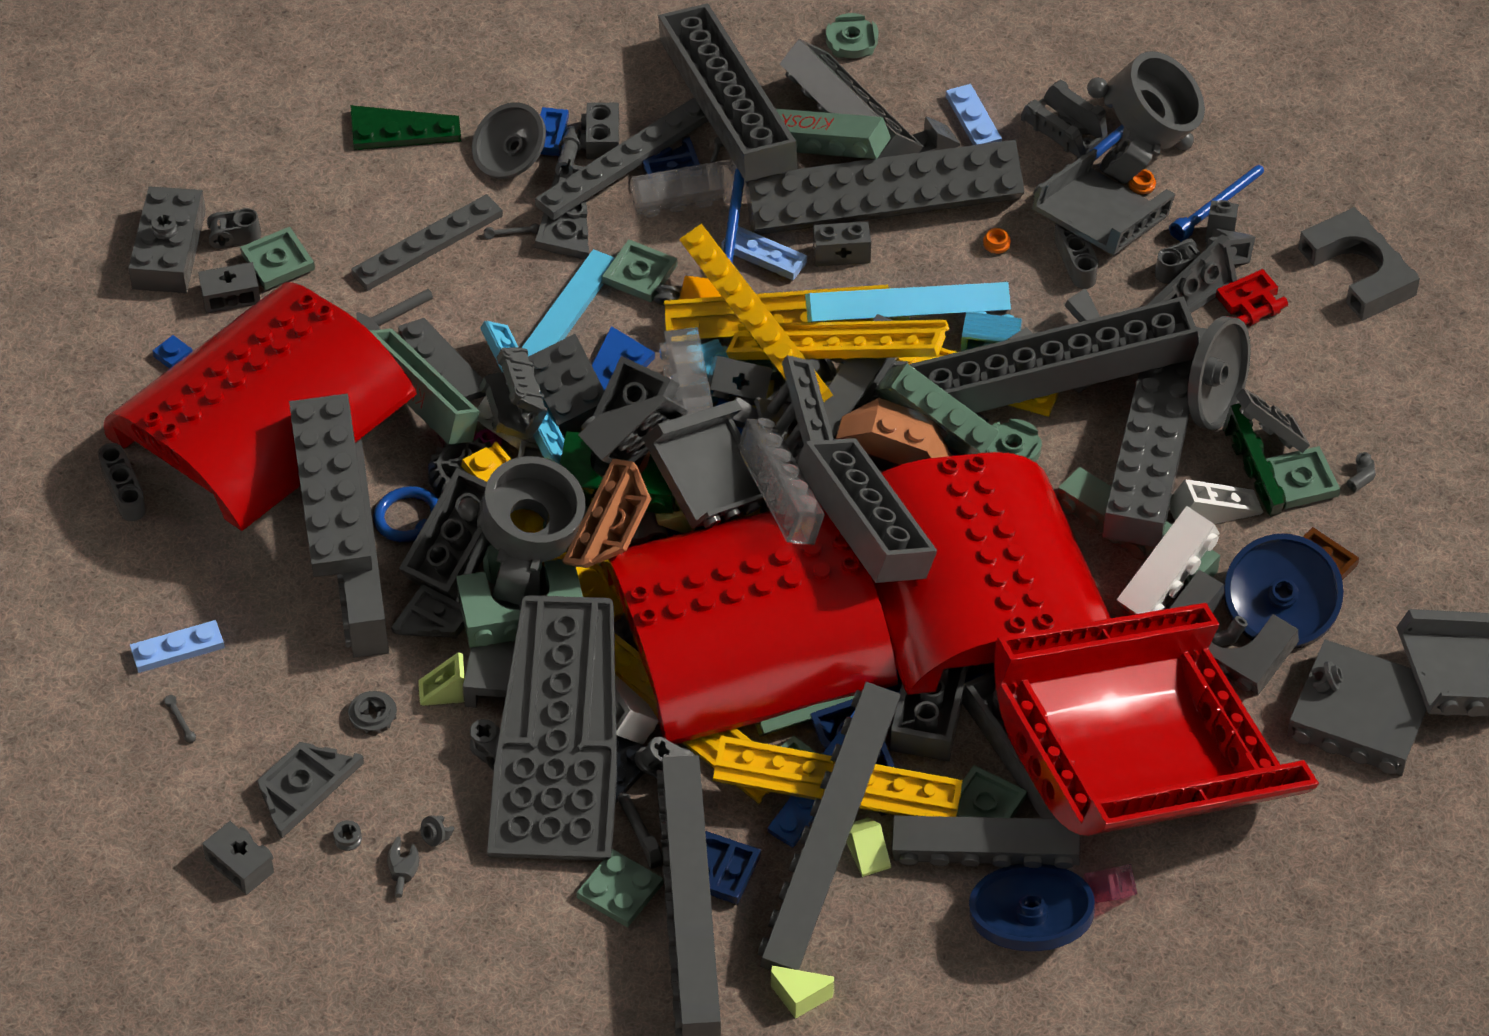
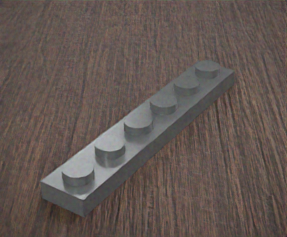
(426, 242)

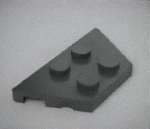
(303, 781)

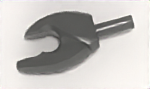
(402, 868)

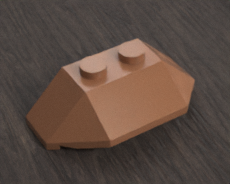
(893, 432)
(610, 517)

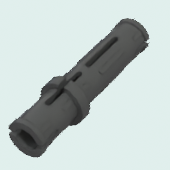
(569, 148)

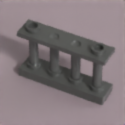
(805, 406)

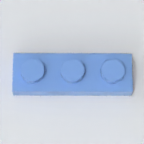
(972, 115)
(768, 254)
(177, 646)

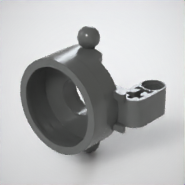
(1157, 107)
(534, 486)

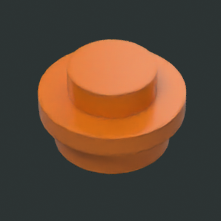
(1143, 182)
(996, 241)

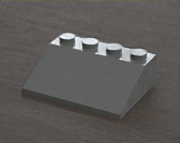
(620, 431)

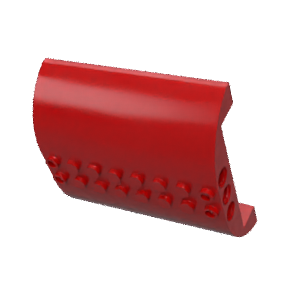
(227, 405)
(998, 567)
(750, 623)
(1134, 722)

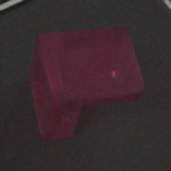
(1112, 883)

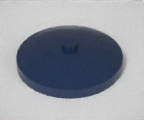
(1286, 579)
(1031, 907)

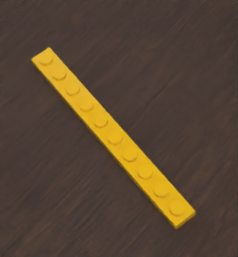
(743, 300)

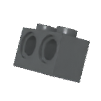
(601, 128)

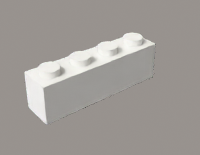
(1170, 564)

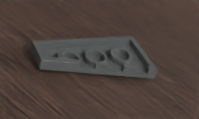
(442, 357)

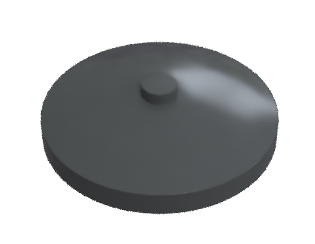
(1218, 371)

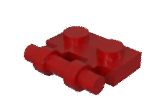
(1248, 291)

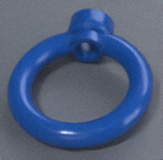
(394, 496)

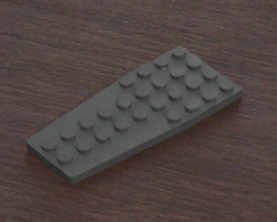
(558, 735)

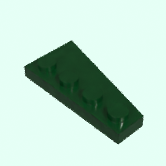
(397, 128)
(1254, 460)

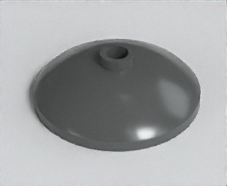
(502, 133)

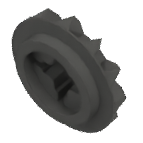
(380, 702)

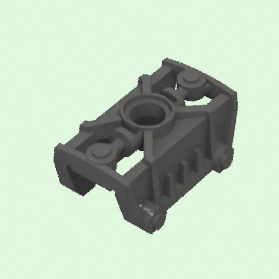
(1074, 118)
(514, 395)

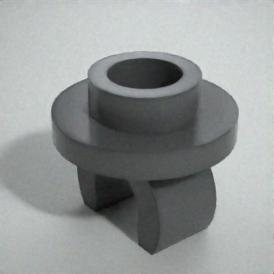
(1331, 676)
(433, 830)

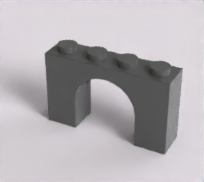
(1355, 235)
(1255, 662)

